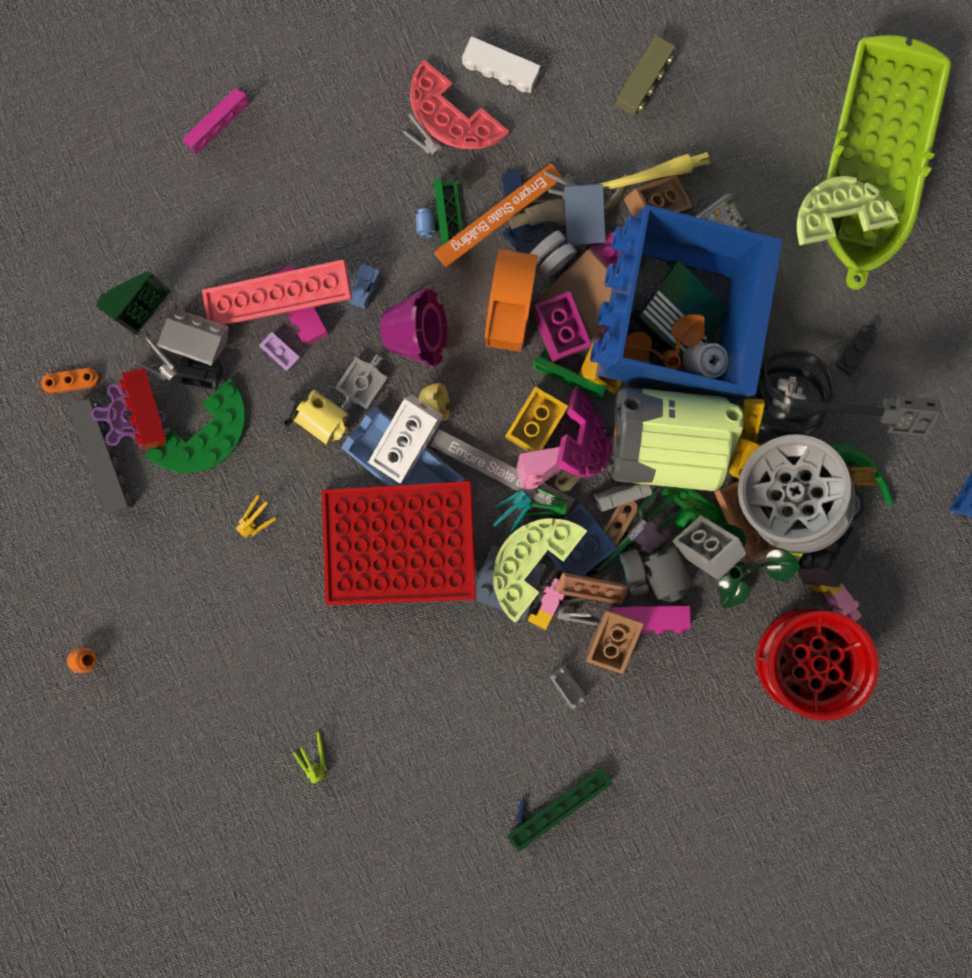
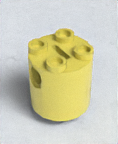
(322, 418)

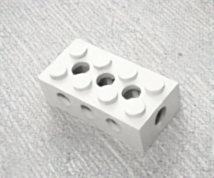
(394, 441)

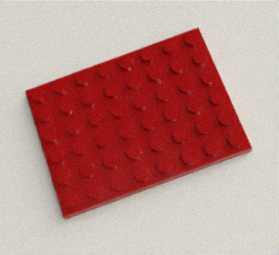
(399, 544)

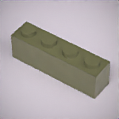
(645, 75)

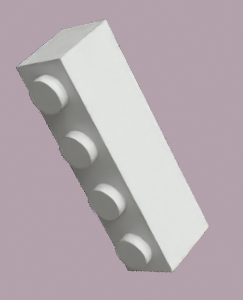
(500, 65)

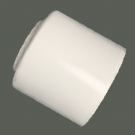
(705, 360)

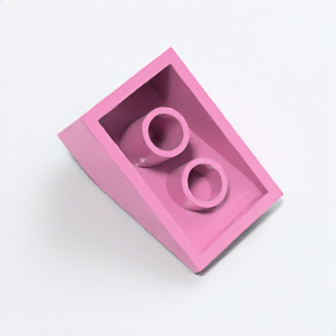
(537, 467)

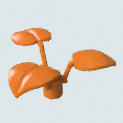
(686, 329)

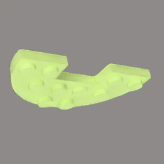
(841, 198)
(522, 553)

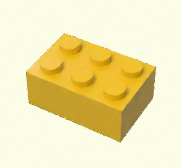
(536, 421)

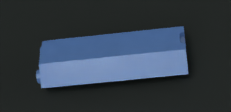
(365, 439)

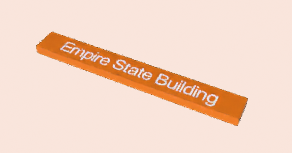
(496, 216)

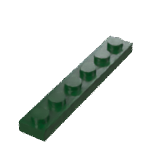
(559, 809)

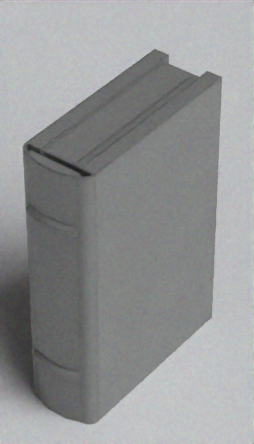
(621, 495)

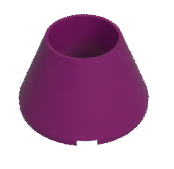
(416, 328)

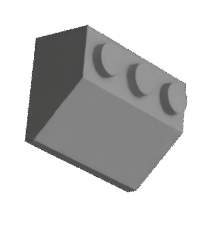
(193, 336)

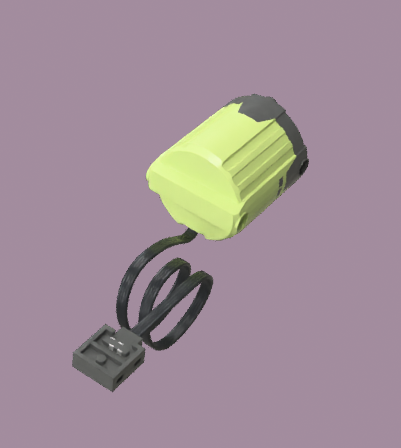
(692, 437)

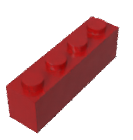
(143, 409)

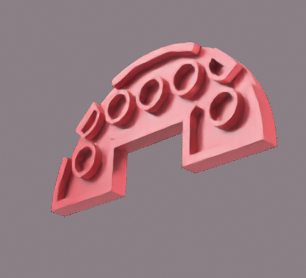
(444, 119)

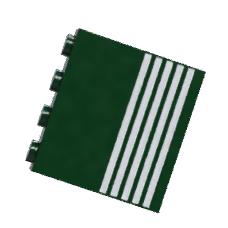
(675, 297)

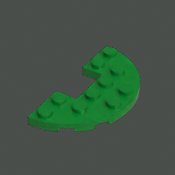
(211, 443)

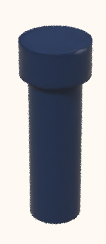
(519, 818)

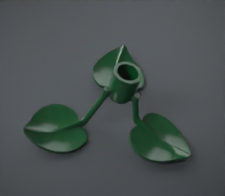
(733, 591)

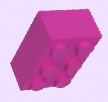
(561, 326)

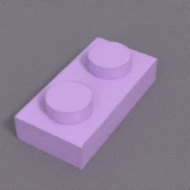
(279, 351)

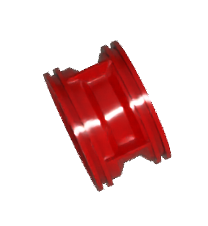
(851, 687)

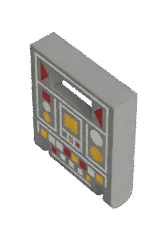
(724, 213)

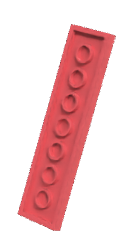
(278, 293)

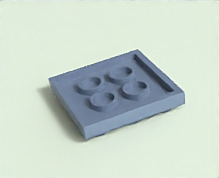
(485, 586)

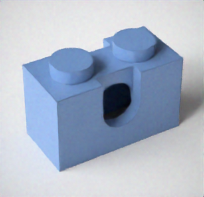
(365, 276)

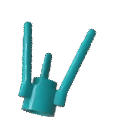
(522, 500)

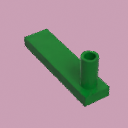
(566, 376)

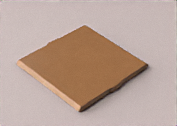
(586, 283)

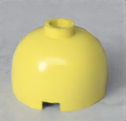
(436, 397)

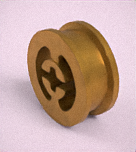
(863, 476)

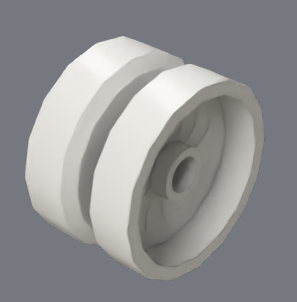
(553, 254)

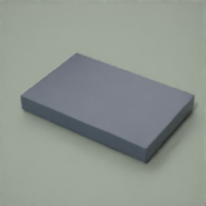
(584, 214)

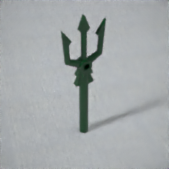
(626, 541)

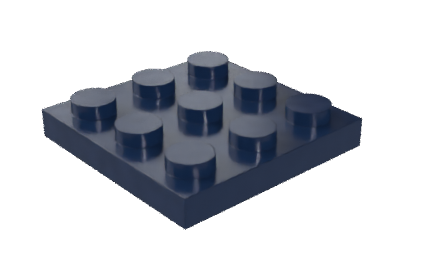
(590, 550)

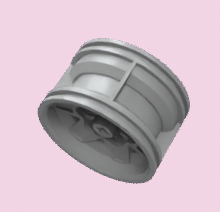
(774, 460)

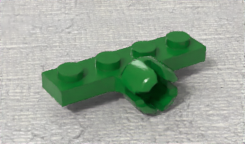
(693, 506)

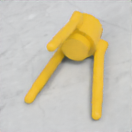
(246, 524)

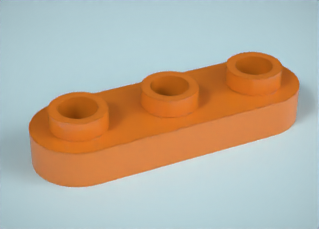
(78, 380)

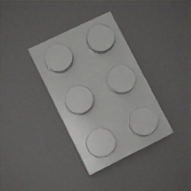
(709, 547)

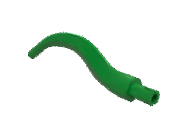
(854, 455)

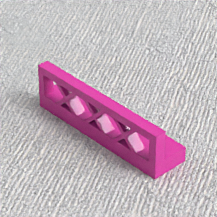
(216, 120)

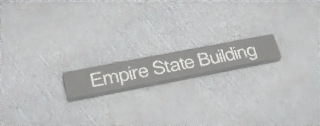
(491, 467)

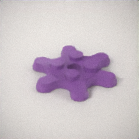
(114, 416)

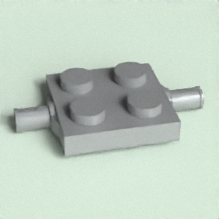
(361, 383)

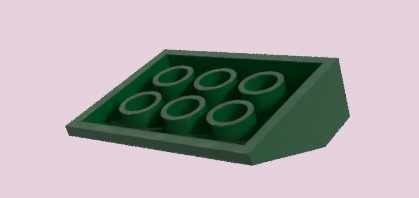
(134, 301)

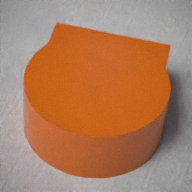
(510, 300)

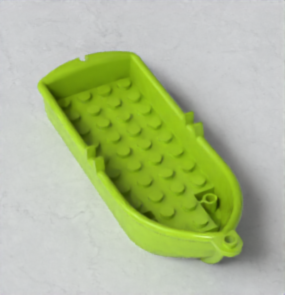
(886, 141)

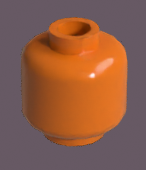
(82, 660)

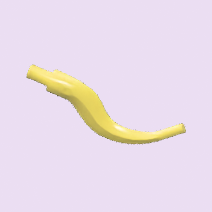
(676, 166)

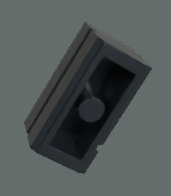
(199, 374)

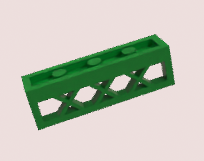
(441, 209)

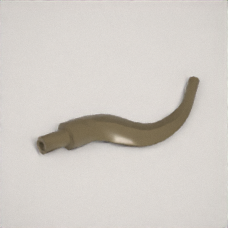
(555, 211)

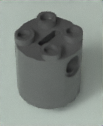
(667, 574)

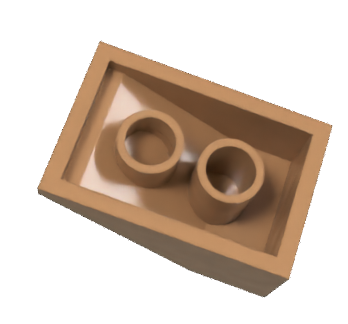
(664, 193)
(613, 641)

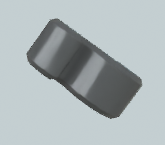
(634, 572)

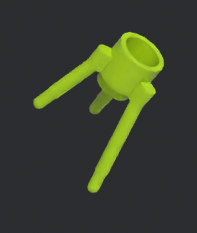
(314, 771)

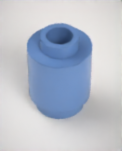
(425, 223)

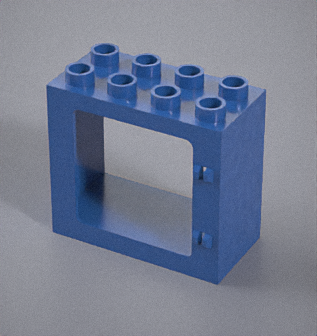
(704, 245)

